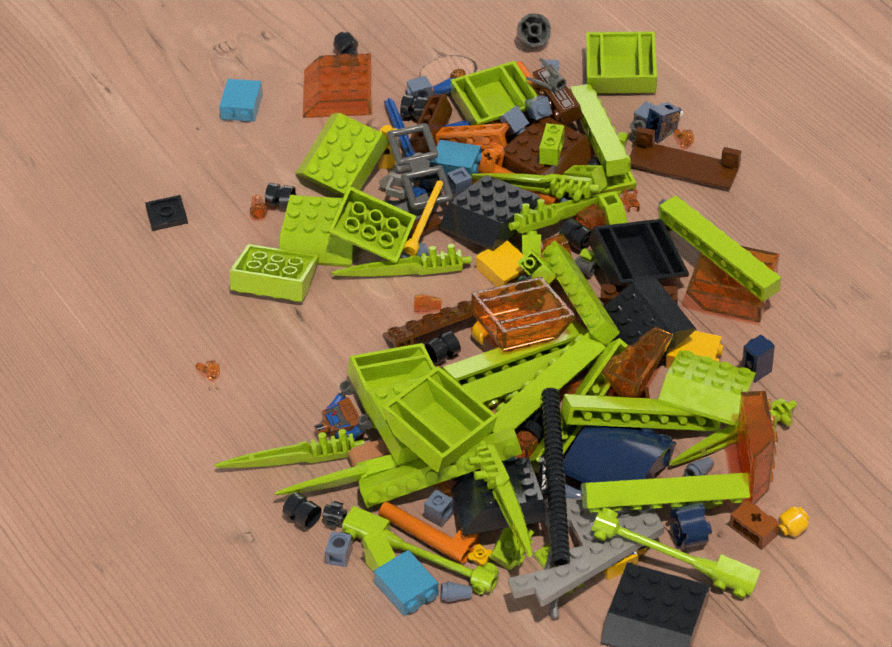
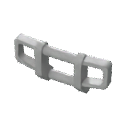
(394, 178)

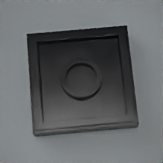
(166, 212)

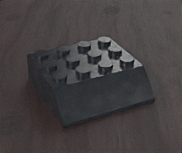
(485, 211)
(636, 252)
(647, 306)
(479, 509)
(654, 610)

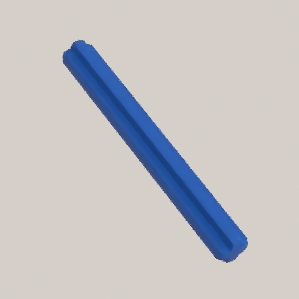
(398, 123)

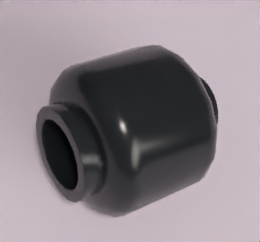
(345, 42)

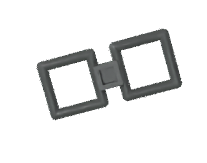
(419, 164)

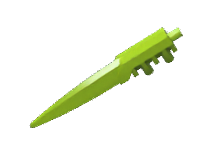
(548, 184)
(550, 214)
(422, 265)
(780, 409)
(297, 453)
(360, 471)
(497, 477)

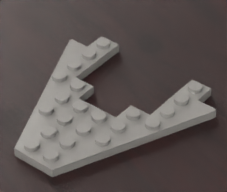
(591, 556)

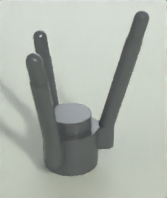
(555, 80)

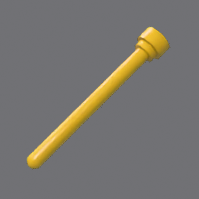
(412, 246)

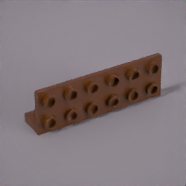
(684, 164)
(404, 335)

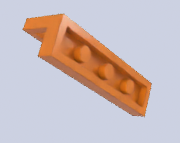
(481, 135)

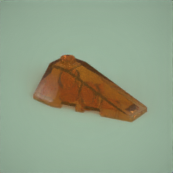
(635, 365)

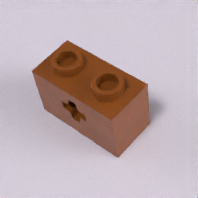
(754, 524)

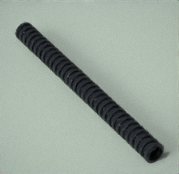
(555, 477)

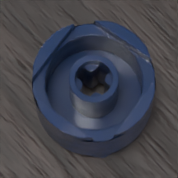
(690, 525)

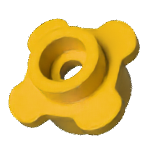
(479, 559)

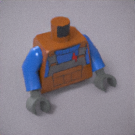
(343, 415)

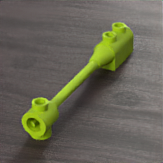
(361, 523)
(723, 572)

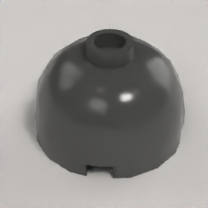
(533, 30)

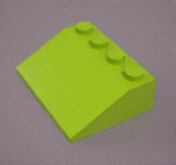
(372, 224)
(273, 272)

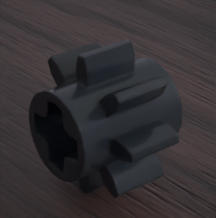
(334, 514)

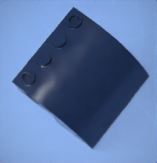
(617, 454)

